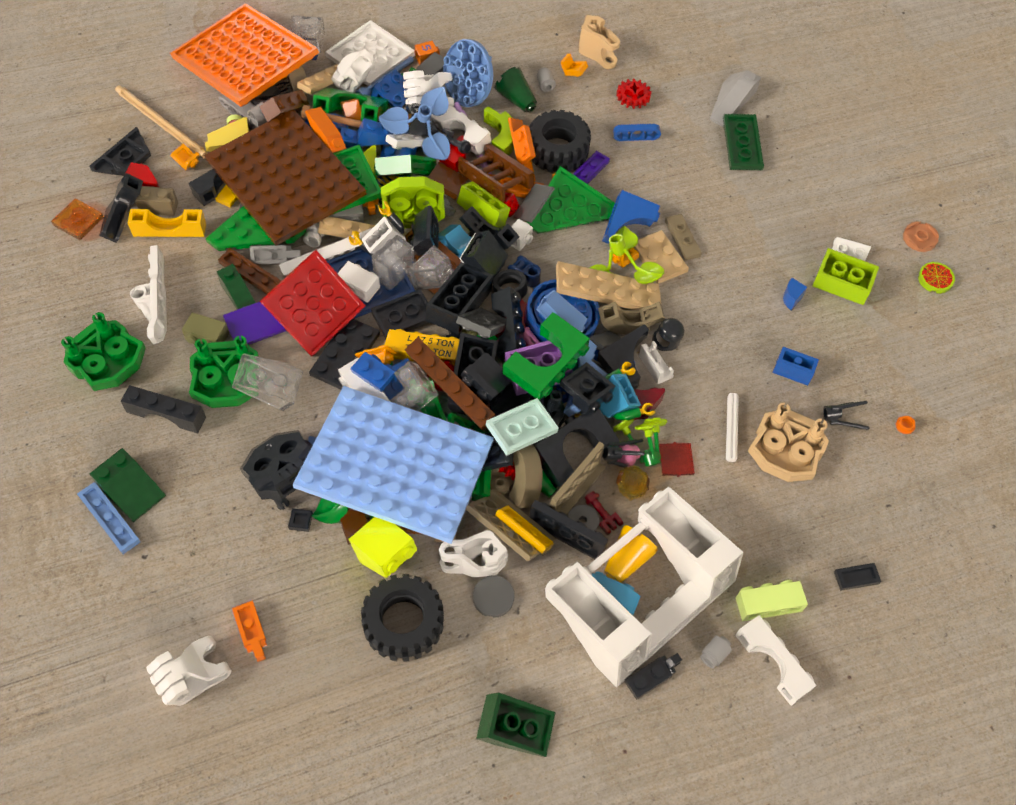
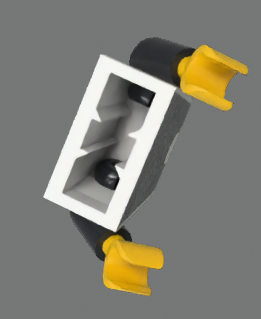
(383, 231)

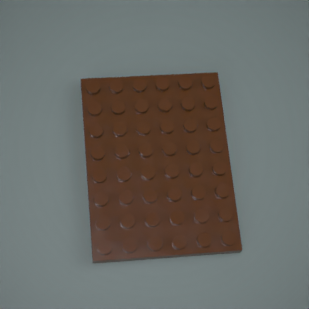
(285, 176)

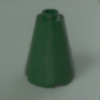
(516, 89)

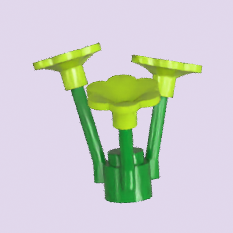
(650, 427)

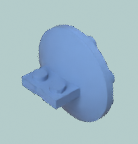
(470, 72)

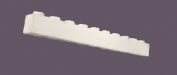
(326, 252)

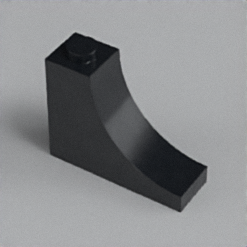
(623, 351)

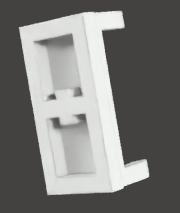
(655, 363)

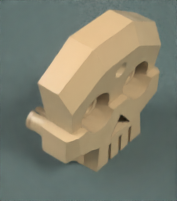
(793, 435)

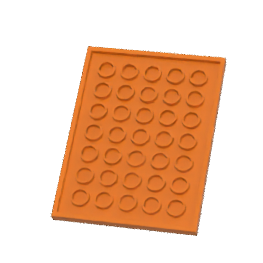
(244, 54)

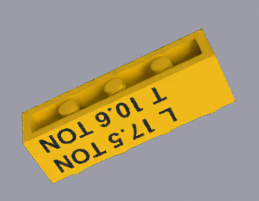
(443, 347)

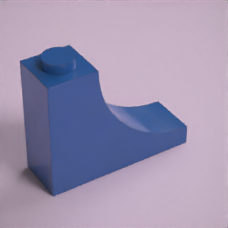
(630, 210)

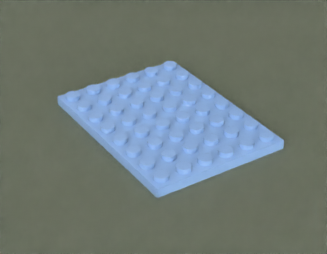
(395, 464)

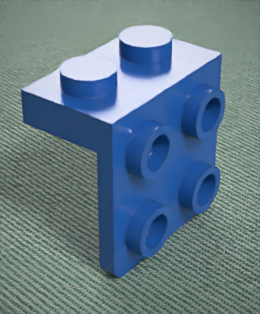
(391, 88)

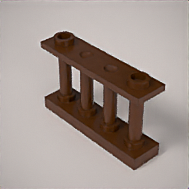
(500, 161)

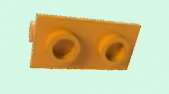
(383, 352)

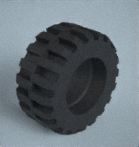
(561, 126)
(393, 592)

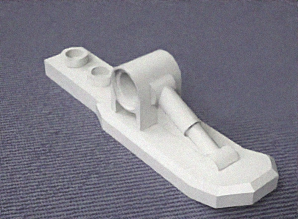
(152, 297)

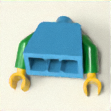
(624, 402)

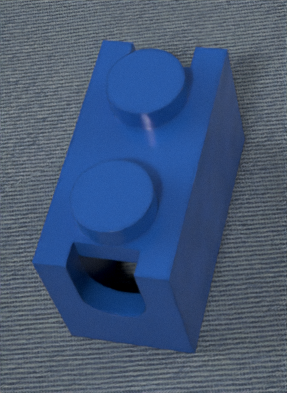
(795, 366)

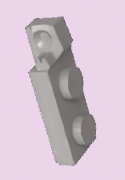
(273, 254)

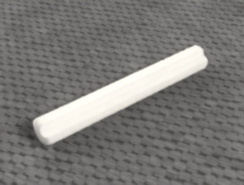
(732, 427)

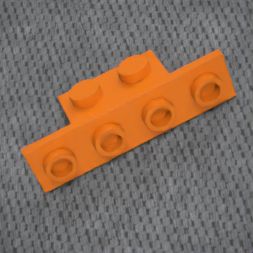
(522, 142)

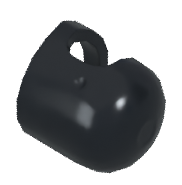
(671, 331)

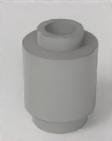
(546, 79)
(716, 651)

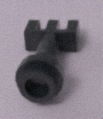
(463, 146)

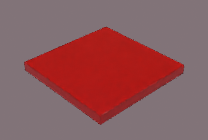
(312, 303)

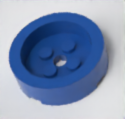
(534, 319)

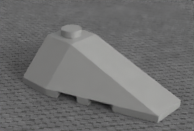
(734, 94)

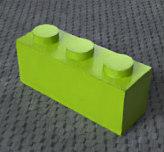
(485, 204)

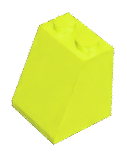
(382, 546)

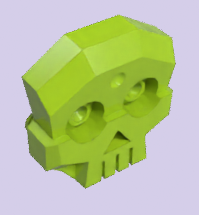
(411, 195)

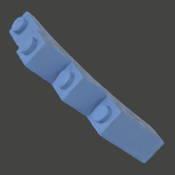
(556, 303)

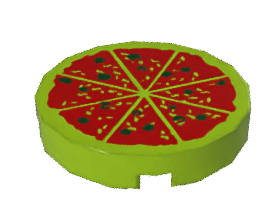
(936, 277)

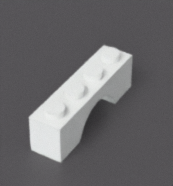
(473, 132)
(759, 637)

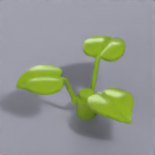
(620, 244)

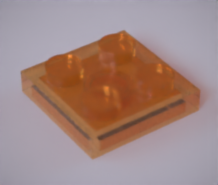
(77, 219)

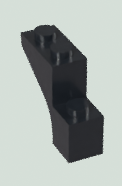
(119, 208)

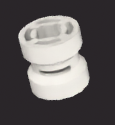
(312, 237)

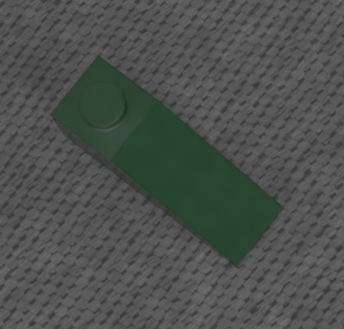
(235, 287)

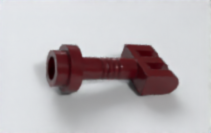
(592, 498)

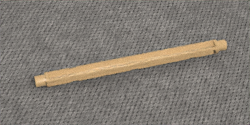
(158, 119)

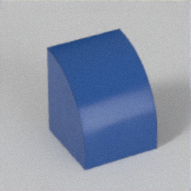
(793, 293)

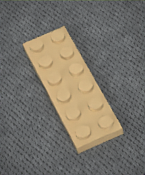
(605, 287)

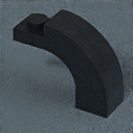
(476, 223)

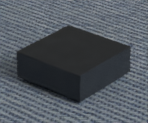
(300, 520)

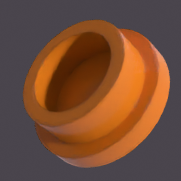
(905, 424)

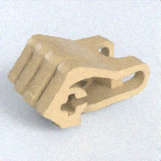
(598, 42)

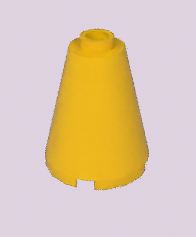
(630, 557)

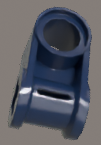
(529, 269)

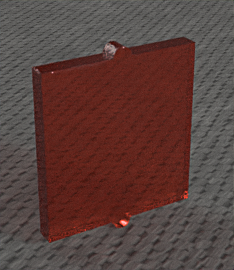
(676, 459)

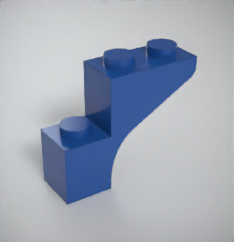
(368, 134)

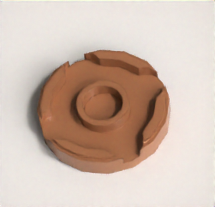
(921, 236)

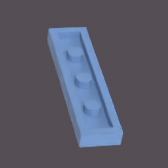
(109, 518)

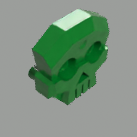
(97, 346)
(221, 362)

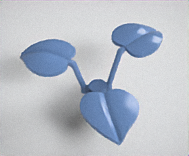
(433, 102)

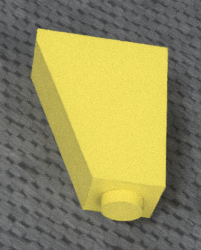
(226, 134)

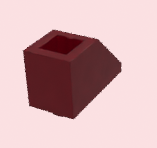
(653, 396)

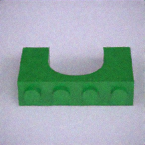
(330, 99)
(540, 380)

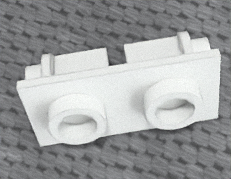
(851, 248)

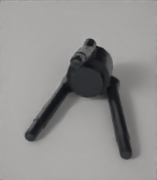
(834, 412)
(613, 453)

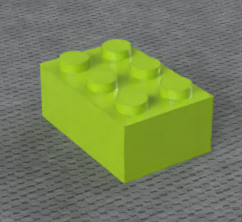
(845, 276)

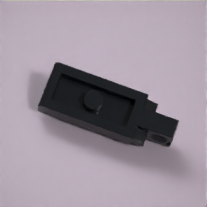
(652, 675)

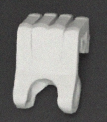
(353, 70)
(419, 84)
(485, 544)
(188, 674)

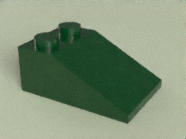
(127, 485)
(515, 724)

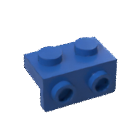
(373, 371)

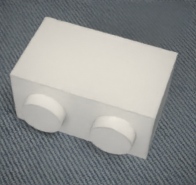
(360, 281)

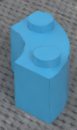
(455, 238)
(621, 592)

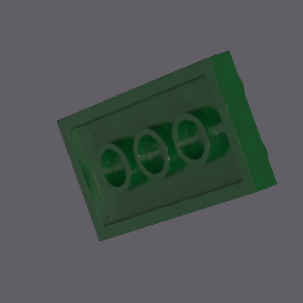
(743, 142)

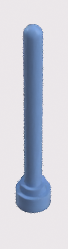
(366, 91)

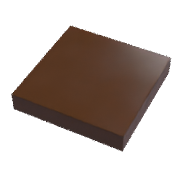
(449, 178)

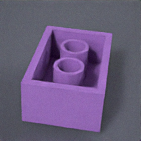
(540, 354)

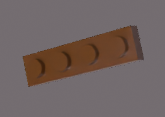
(249, 271)

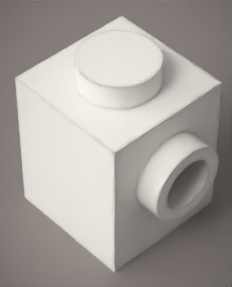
(525, 231)

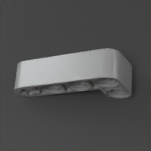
(253, 113)

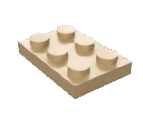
(660, 250)

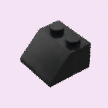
(417, 127)
(425, 231)

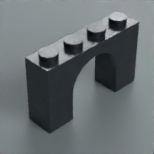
(550, 449)

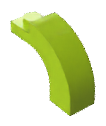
(501, 124)

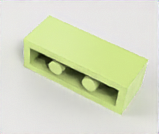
(771, 600)

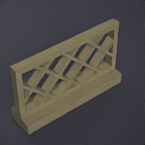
(579, 482)
(490, 505)

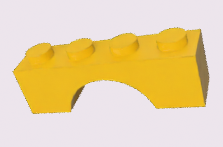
(146, 224)

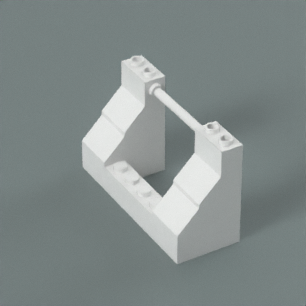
(606, 629)

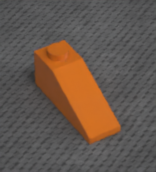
(325, 129)

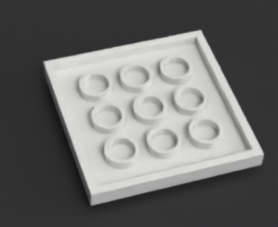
(378, 42)

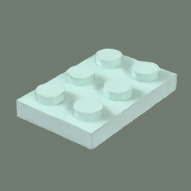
(522, 426)

